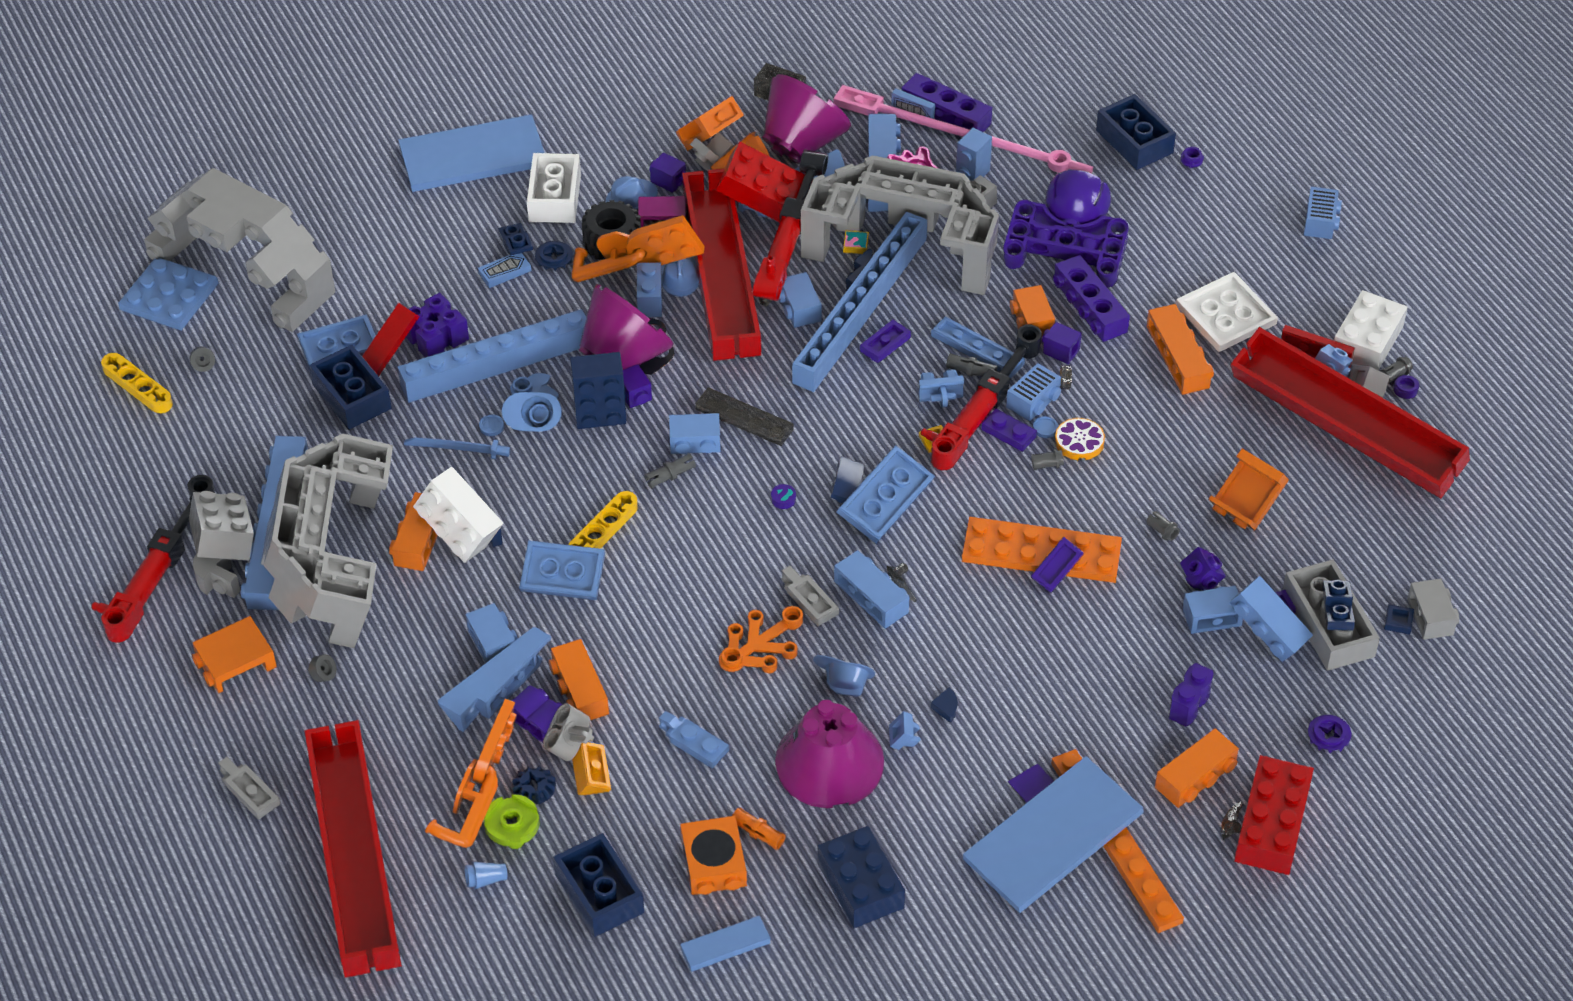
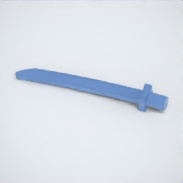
(493, 449)

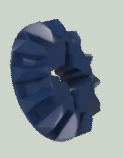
(545, 251)
(545, 781)

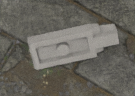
(809, 596)
(248, 788)

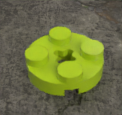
(512, 834)

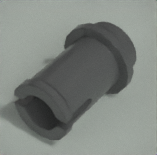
(1402, 366)
(1047, 459)
(1168, 529)

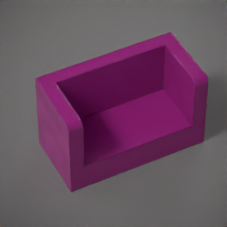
(661, 208)

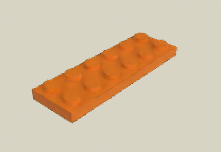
(1027, 546)

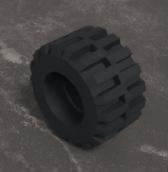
(607, 218)

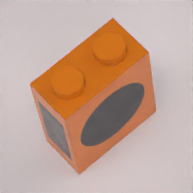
(713, 855)

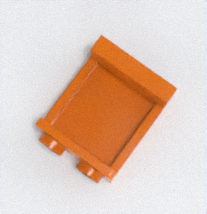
(710, 122)
(1249, 491)
(232, 652)

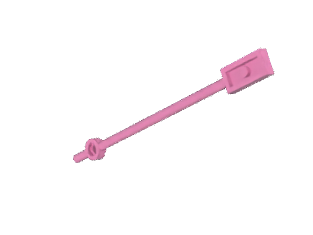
(869, 103)

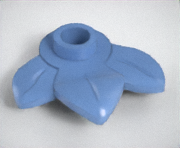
(534, 383)

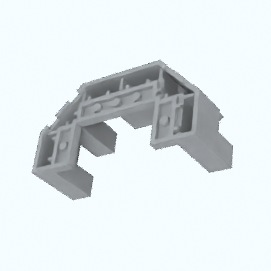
(906, 188)
(224, 213)
(294, 553)

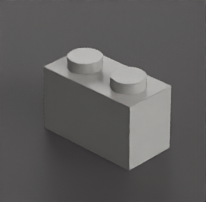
(1433, 608)

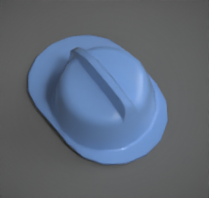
(630, 189)
(680, 277)
(531, 411)
(843, 676)

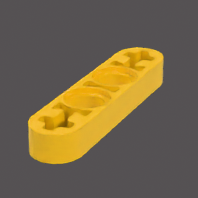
(133, 385)
(607, 530)

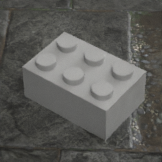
(221, 525)

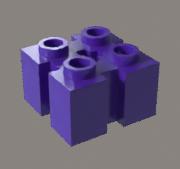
(437, 326)

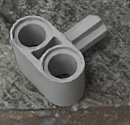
(567, 732)

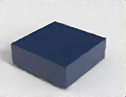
(1399, 619)

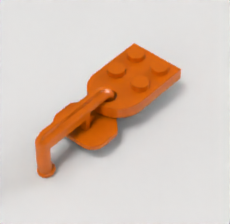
(654, 243)
(485, 776)

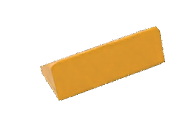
(591, 769)

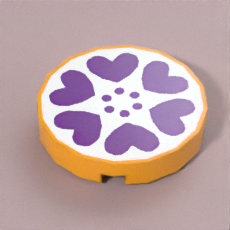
(1079, 438)

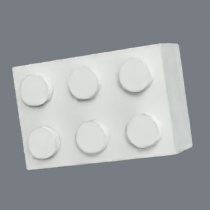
(554, 188)
(1372, 328)
(458, 514)

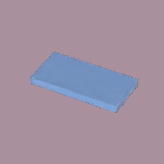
(885, 494)

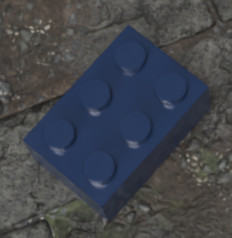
(1135, 131)
(350, 387)
(598, 390)
(861, 876)
(598, 884)

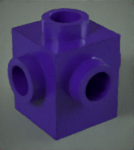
(1202, 569)

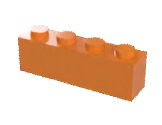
(1179, 349)

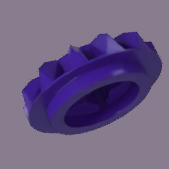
(1323, 725)

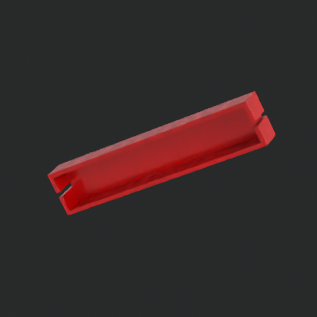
(722, 269)
(1351, 412)
(352, 850)

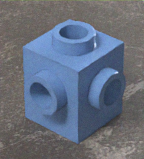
(1335, 359)

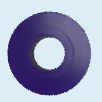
(1192, 157)

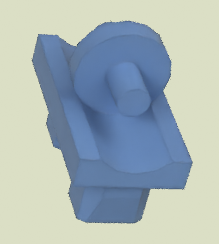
(940, 389)

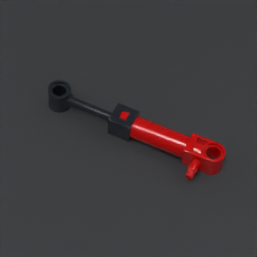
(773, 269)
(989, 394)
(164, 551)

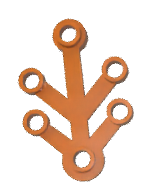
(791, 619)

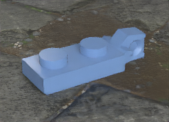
(693, 739)

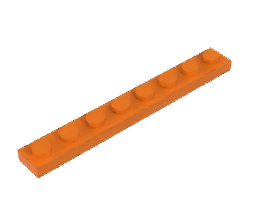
(1133, 866)

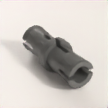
(970, 366)
(670, 470)

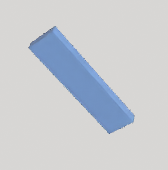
(973, 344)

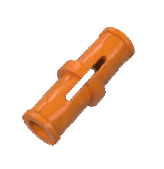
(759, 828)

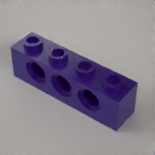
(950, 104)
(1091, 298)

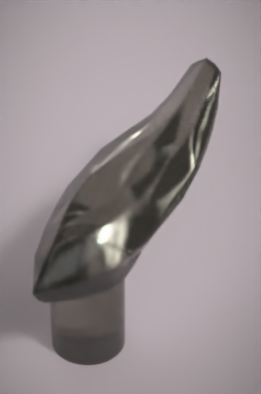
(896, 576)
(1230, 822)

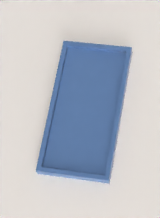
(470, 152)
(1052, 834)

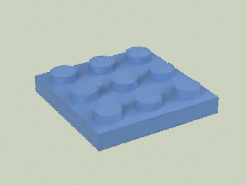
(168, 293)

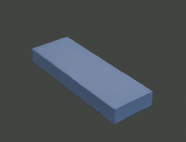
(725, 943)

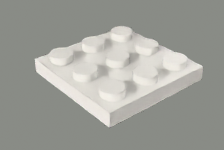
(1226, 311)

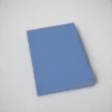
(334, 337)
(562, 570)

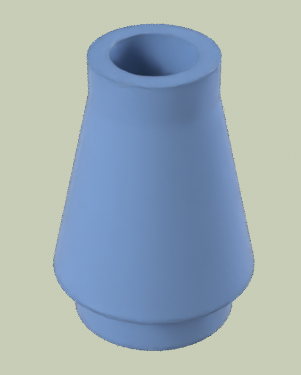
(483, 874)

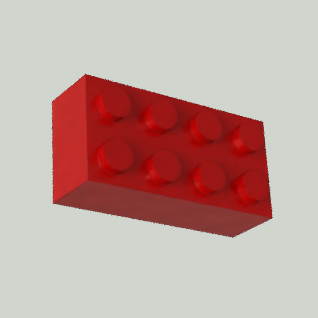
(759, 181)
(1274, 815)

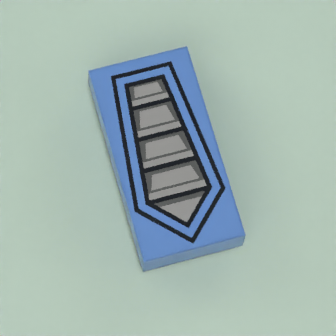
(912, 103)
(504, 269)

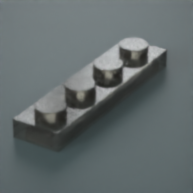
(745, 416)

